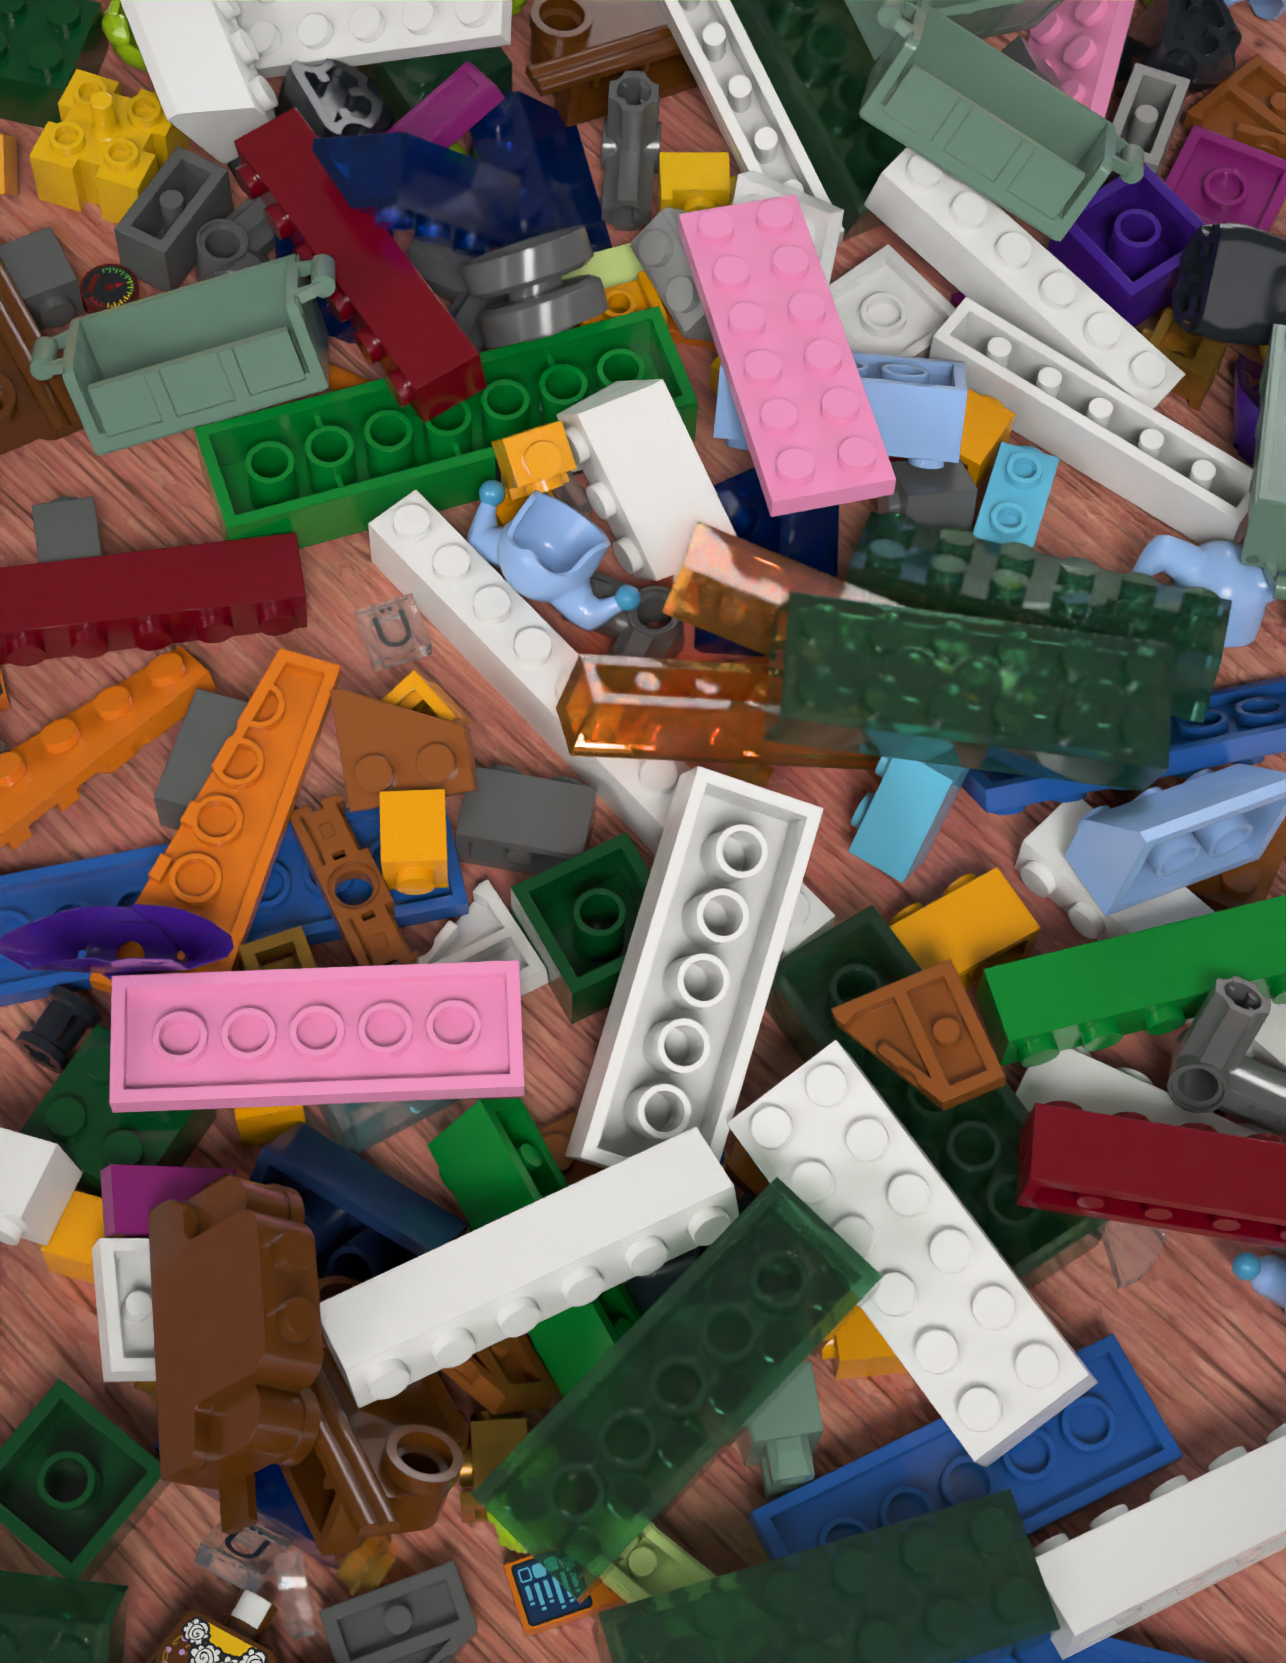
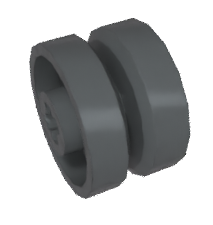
(537, 297)

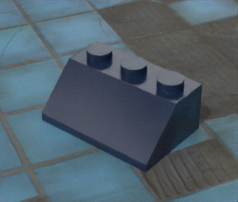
(356, 1212)

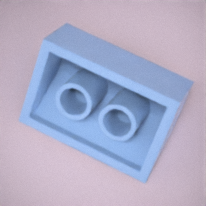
(1177, 835)

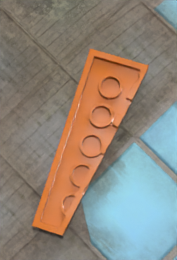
(93, 740)
(241, 814)

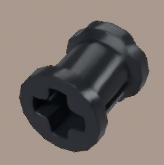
(58, 1029)

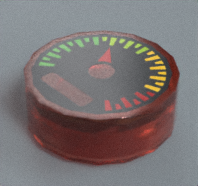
(108, 287)

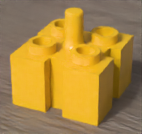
(102, 147)

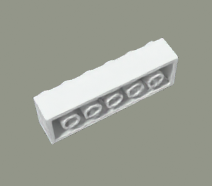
(696, 968)
(945, 1290)

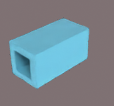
(1016, 495)
(904, 814)

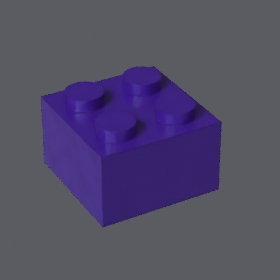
(1130, 245)

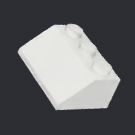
(202, 70)
(642, 474)

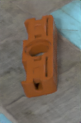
(336, 856)

